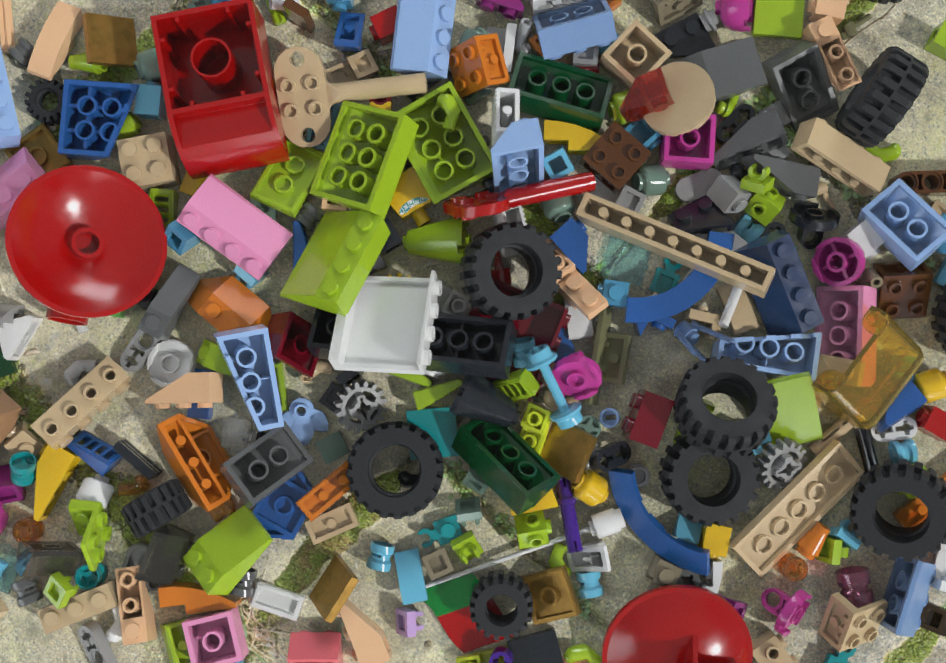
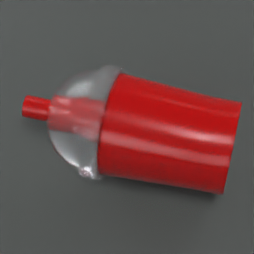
(501, 268)

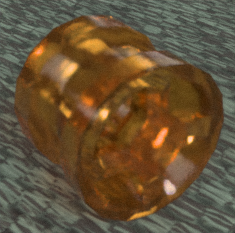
(223, 510)
(22, 532)
(788, 564)

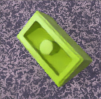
(175, 641)

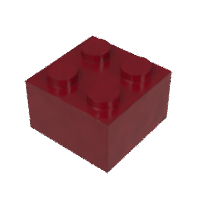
(647, 418)

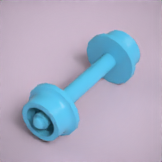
(567, 414)

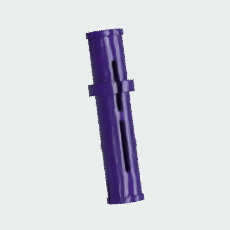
(569, 518)

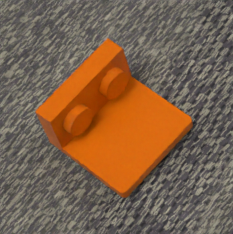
(478, 64)

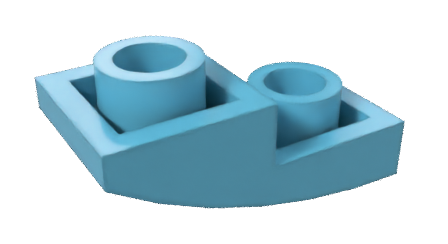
(410, 576)

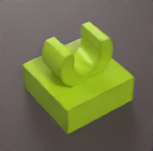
(756, 181)
(466, 547)
(833, 551)
(59, 590)

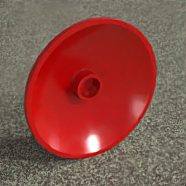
(85, 243)
(677, 627)

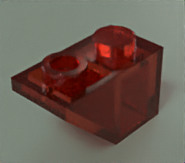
(647, 94)

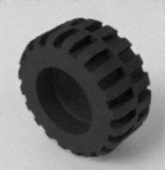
(882, 97)
(541, 265)
(737, 381)
(371, 494)
(711, 509)
(891, 539)

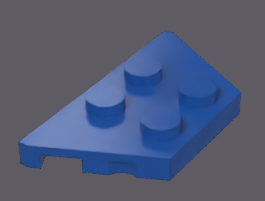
(279, 510)

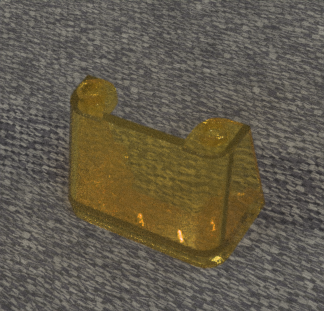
(875, 374)

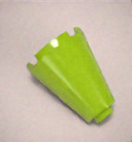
(439, 240)

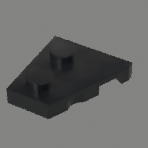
(686, 37)
(700, 217)

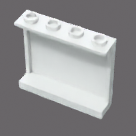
(388, 326)

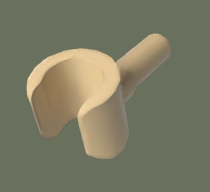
(822, 190)

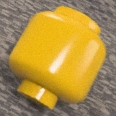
(931, 384)
(591, 488)

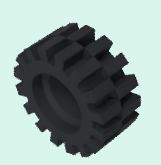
(36, 98)

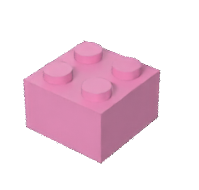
(215, 637)

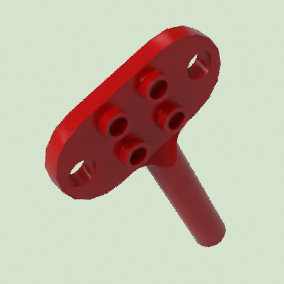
(494, 203)

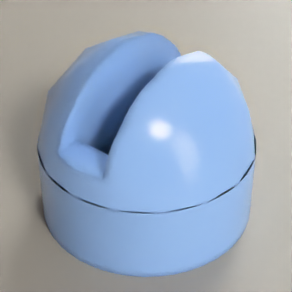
(609, 423)

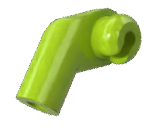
(451, 109)
(887, 153)
(556, 556)
(581, 652)

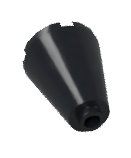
(484, 402)

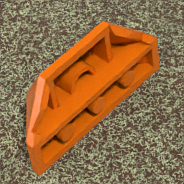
(229, 304)
(195, 459)

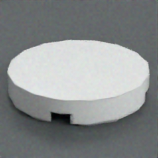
(170, 361)

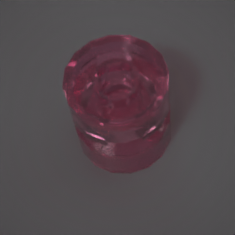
(854, 585)

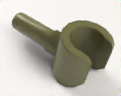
(849, 30)

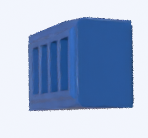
(299, 241)
(101, 462)

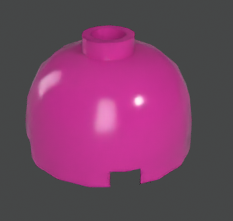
(735, 14)
(838, 261)

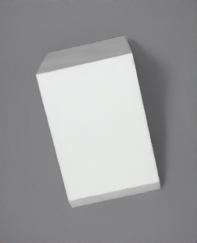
(17, 335)
(592, 558)

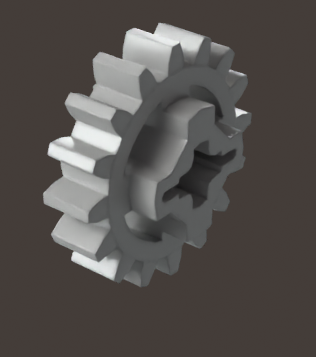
(370, 410)
(781, 463)

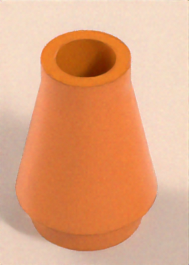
(813, 541)

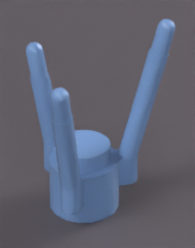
(688, 335)

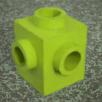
(765, 207)
(532, 529)

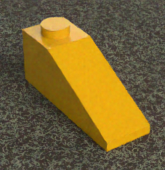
(52, 476)

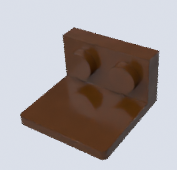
(615, 157)
(904, 292)

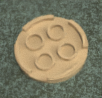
(692, 97)

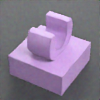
(406, 621)

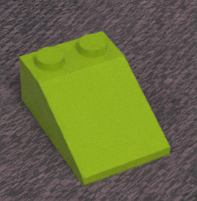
(227, 552)

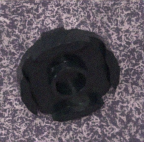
(813, 219)

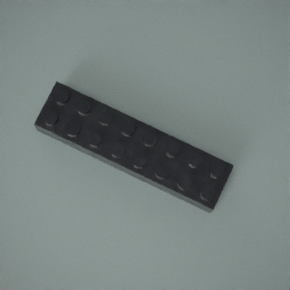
(460, 345)

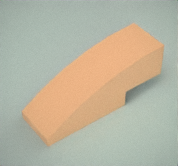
(55, 40)

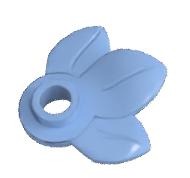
(305, 424)

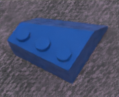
(93, 117)

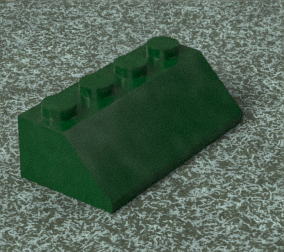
(561, 91)
(505, 463)

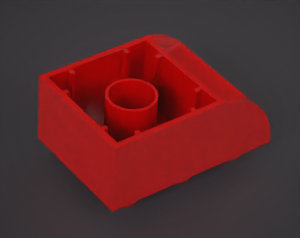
(219, 88)

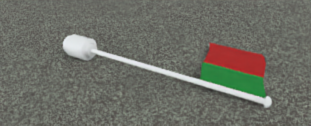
(451, 595)

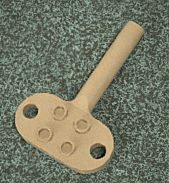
(307, 96)

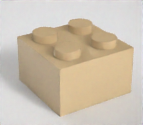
(634, 54)
(150, 160)

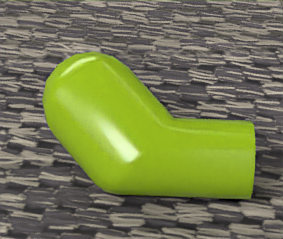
(726, 107)

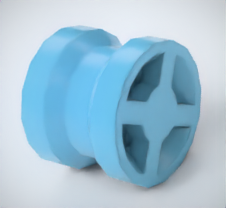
(903, 450)

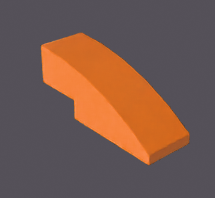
(194, 598)

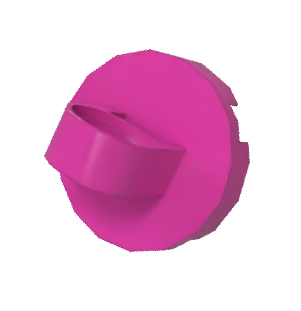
(578, 376)
(789, 609)

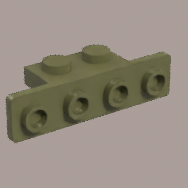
(610, 352)

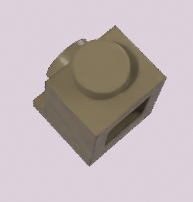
(663, 572)

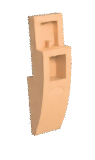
(577, 289)

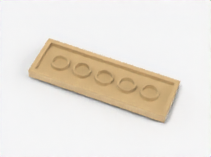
(797, 508)

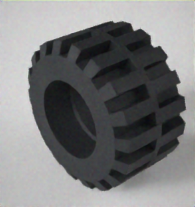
(156, 508)
(501, 624)

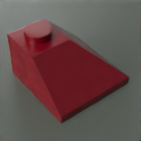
(288, 342)

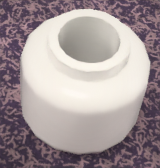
(96, 490)

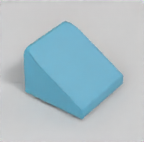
(687, 530)

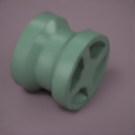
(592, 426)

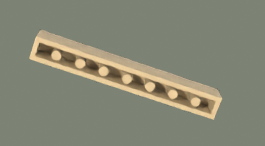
(676, 245)

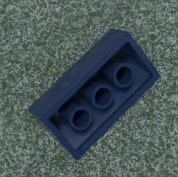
(789, 302)

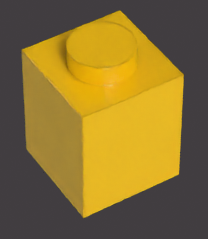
(715, 539)

